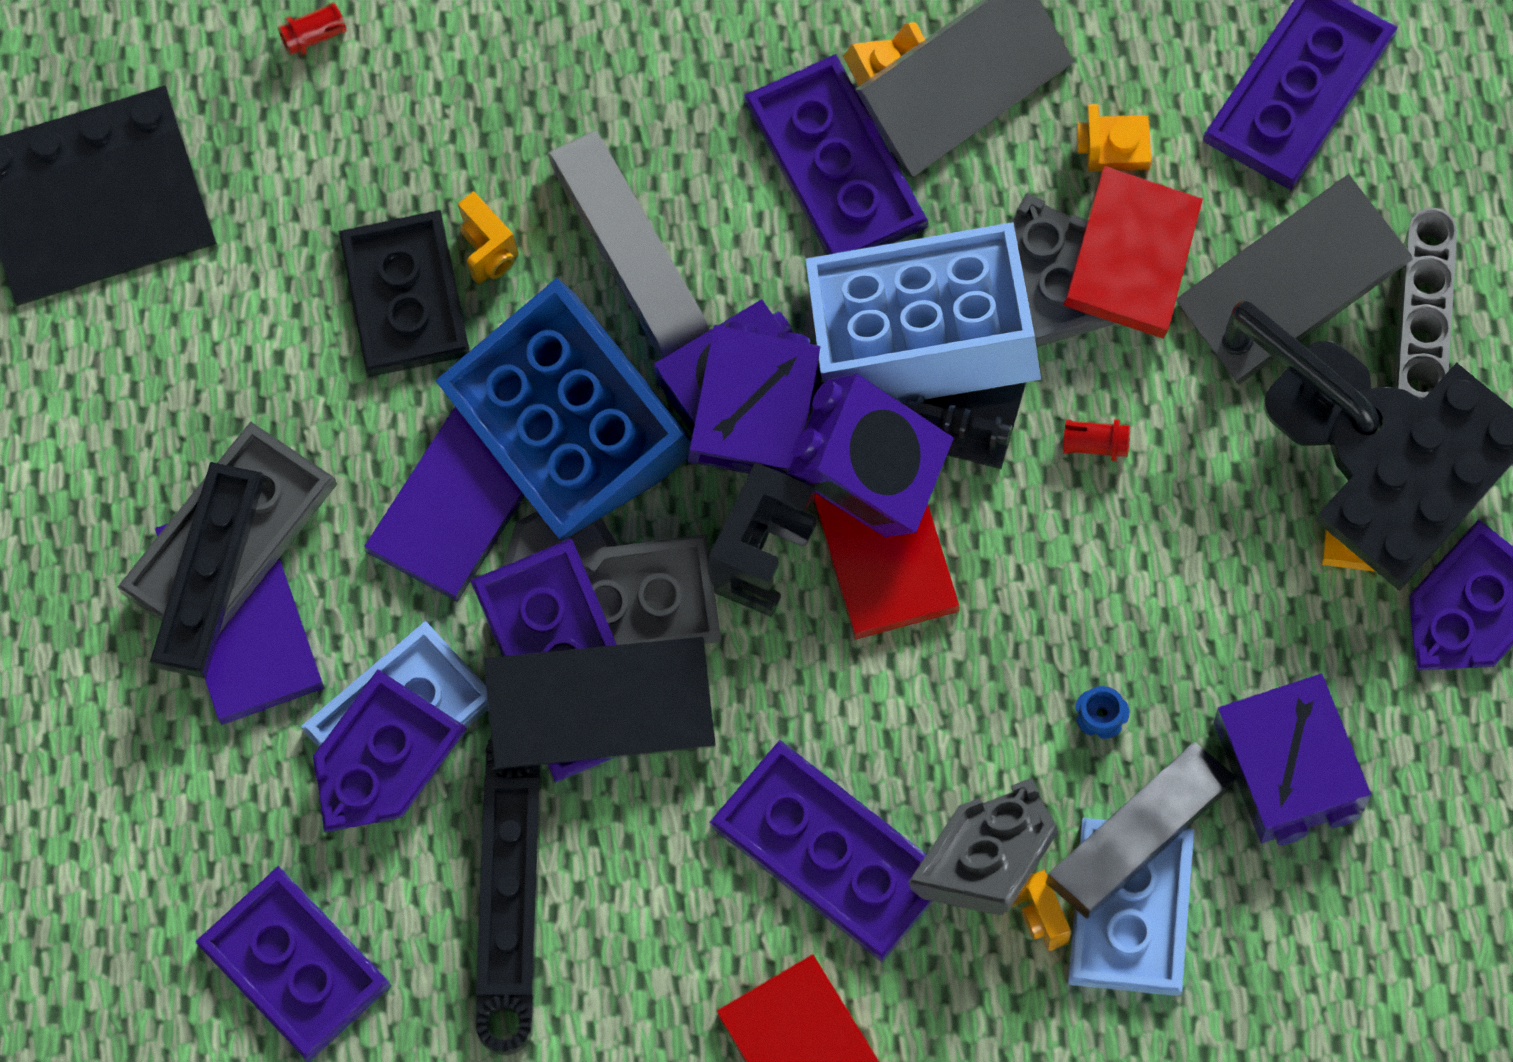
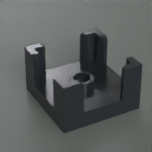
(764, 506)

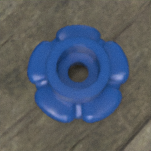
(1102, 698)

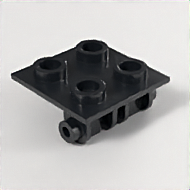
(976, 420)

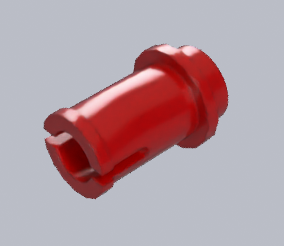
(311, 29)
(1097, 438)

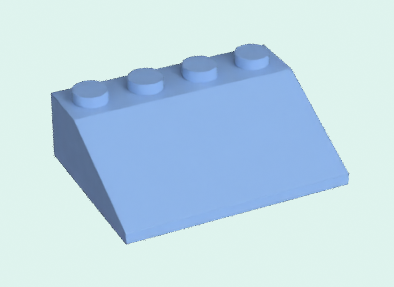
(926, 314)

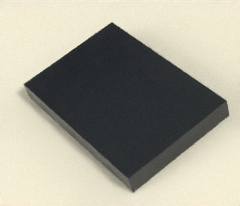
(404, 293)

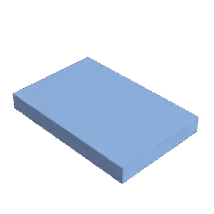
(425, 667)
(1139, 932)

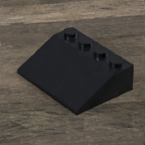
(97, 196)

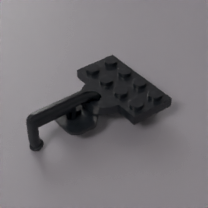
(1411, 476)

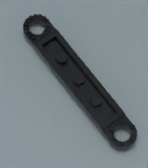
(508, 901)

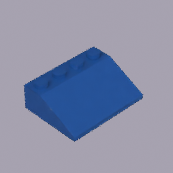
(565, 412)

